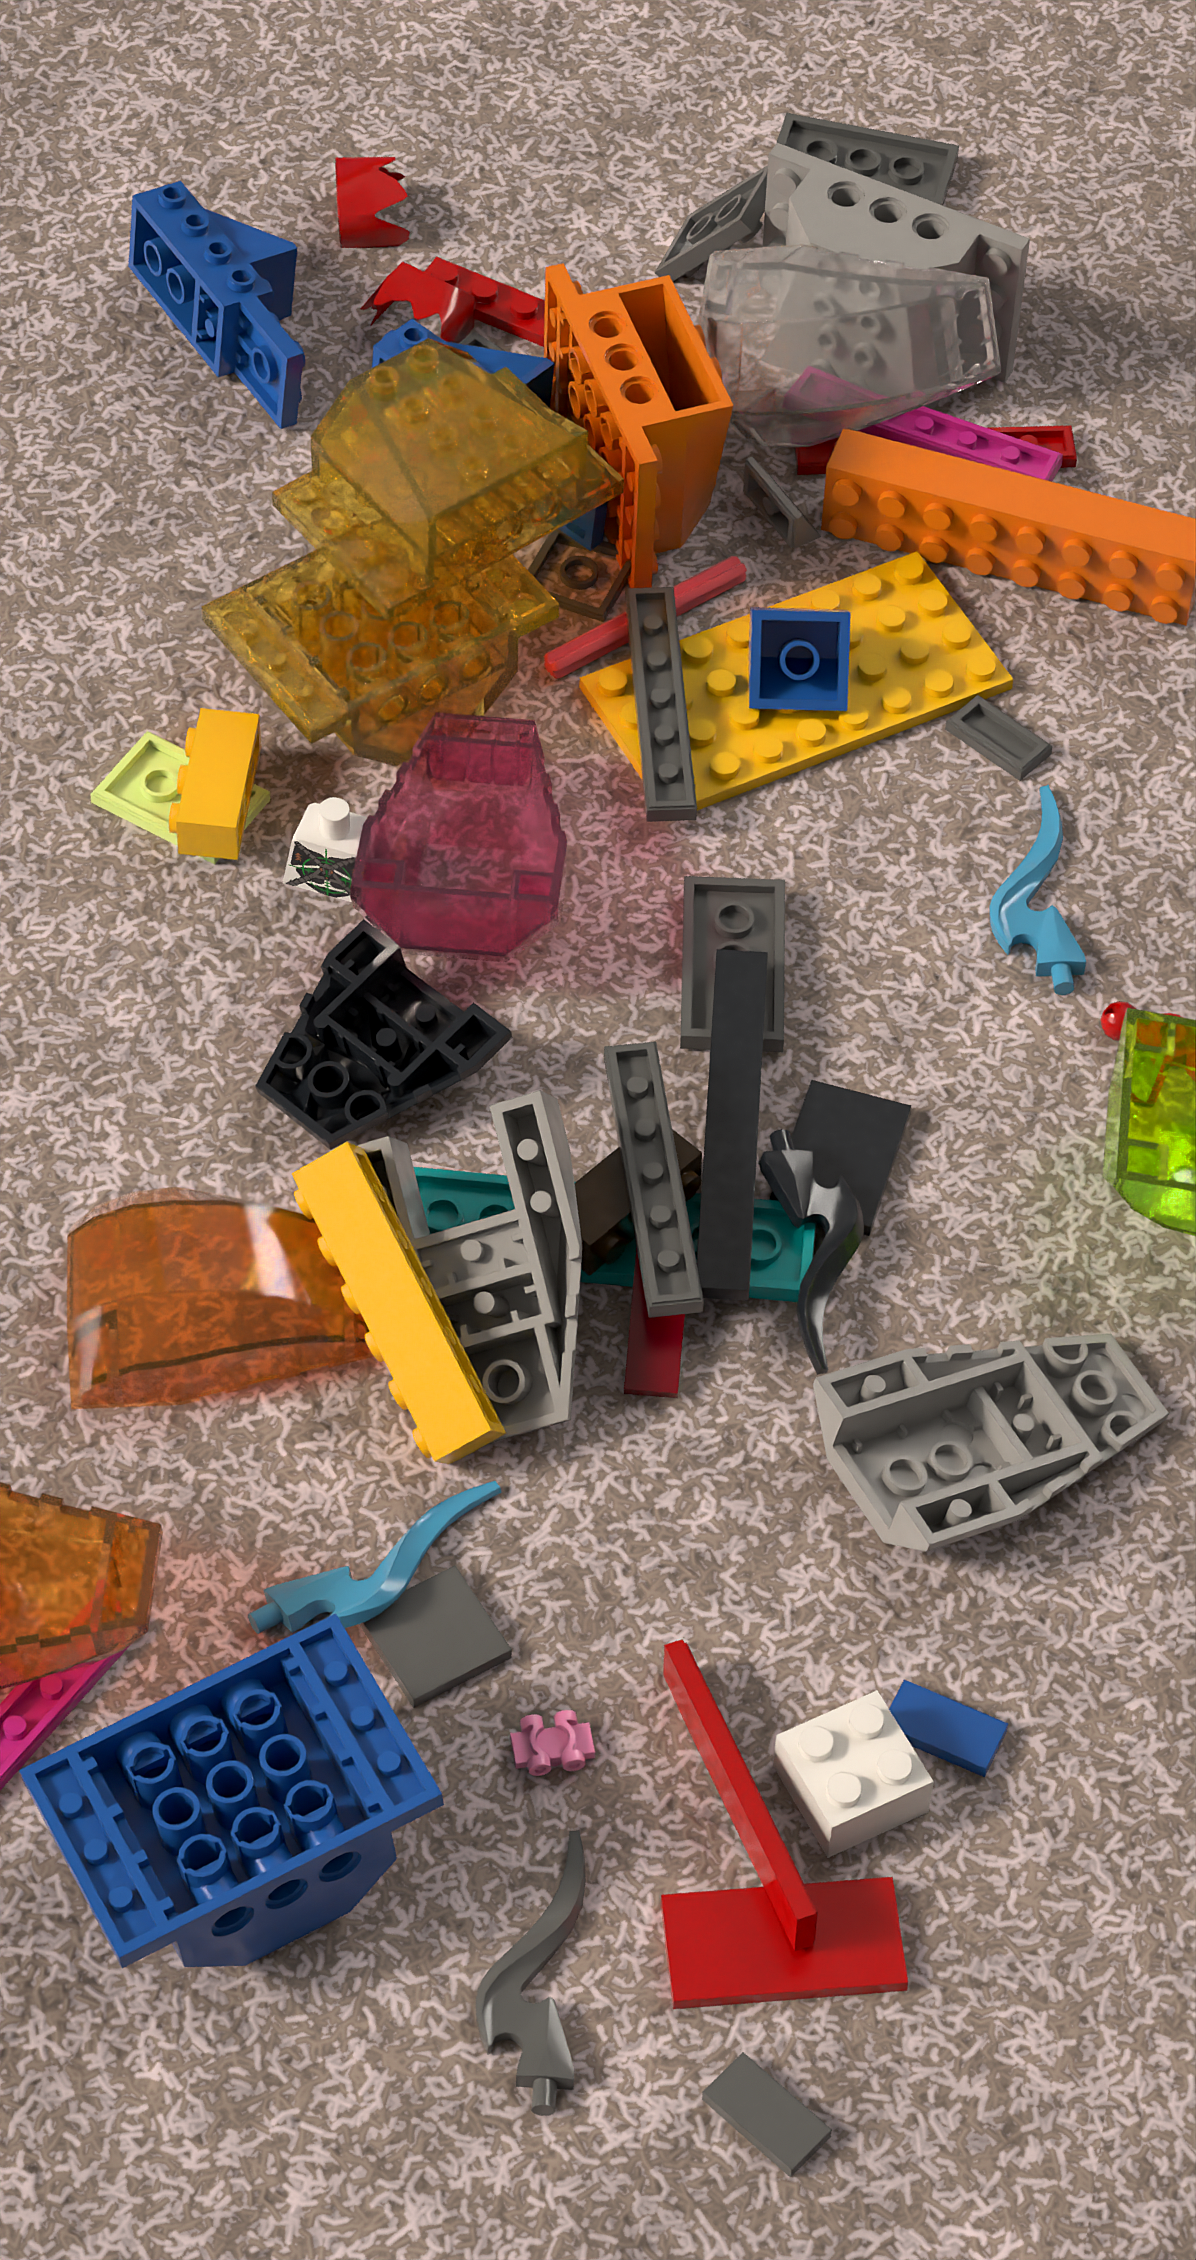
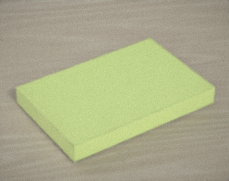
(146, 786)

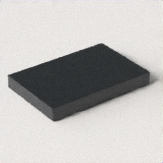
(853, 1139)

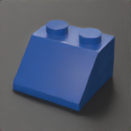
(799, 658)

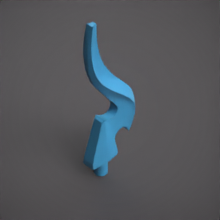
(1044, 930)
(359, 1601)

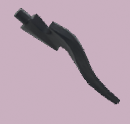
(838, 1213)

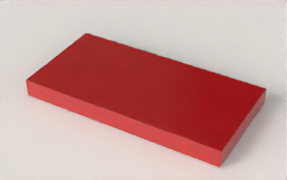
(735, 1950)

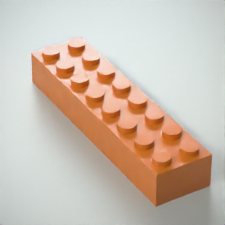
(1011, 526)

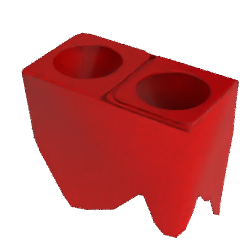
(363, 191)
(427, 297)

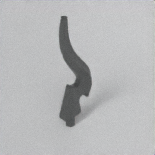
(535, 2026)

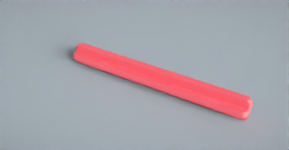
(614, 632)

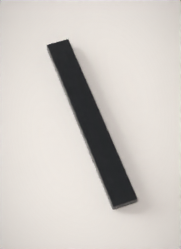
(732, 1125)

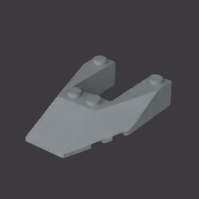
(509, 1276)

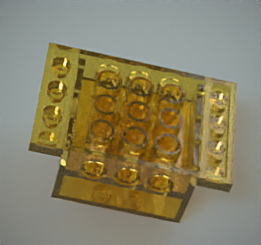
(438, 476)
(374, 680)

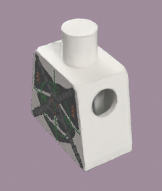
(325, 849)

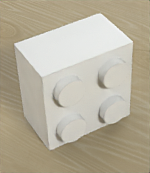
(852, 1773)

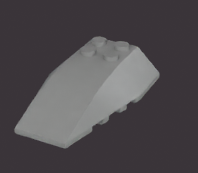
(978, 1435)

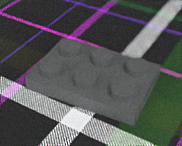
(717, 227)

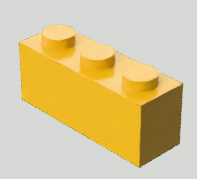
(216, 783)

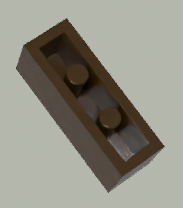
(605, 1207)

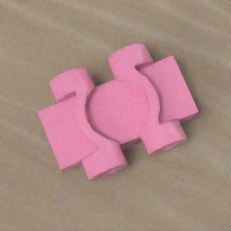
(542, 1748)

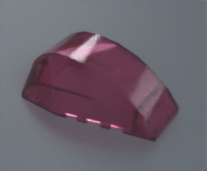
(465, 844)

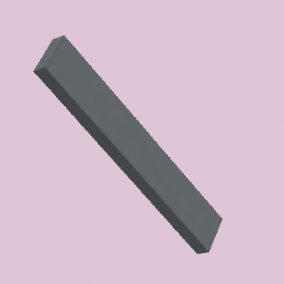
(660, 704)
(653, 1180)

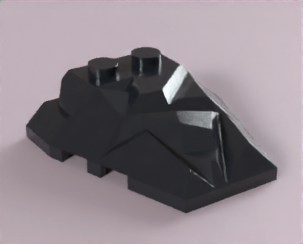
(372, 1042)

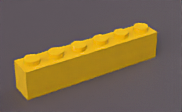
(397, 1304)

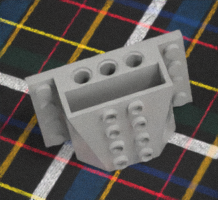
(855, 214)

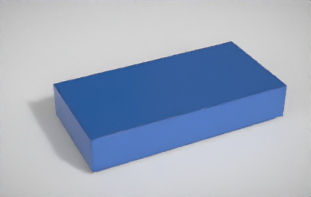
(947, 1728)

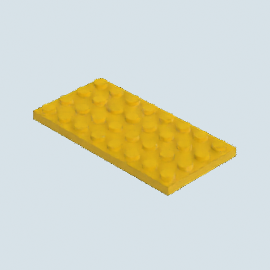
(907, 665)

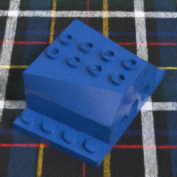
(237, 1804)

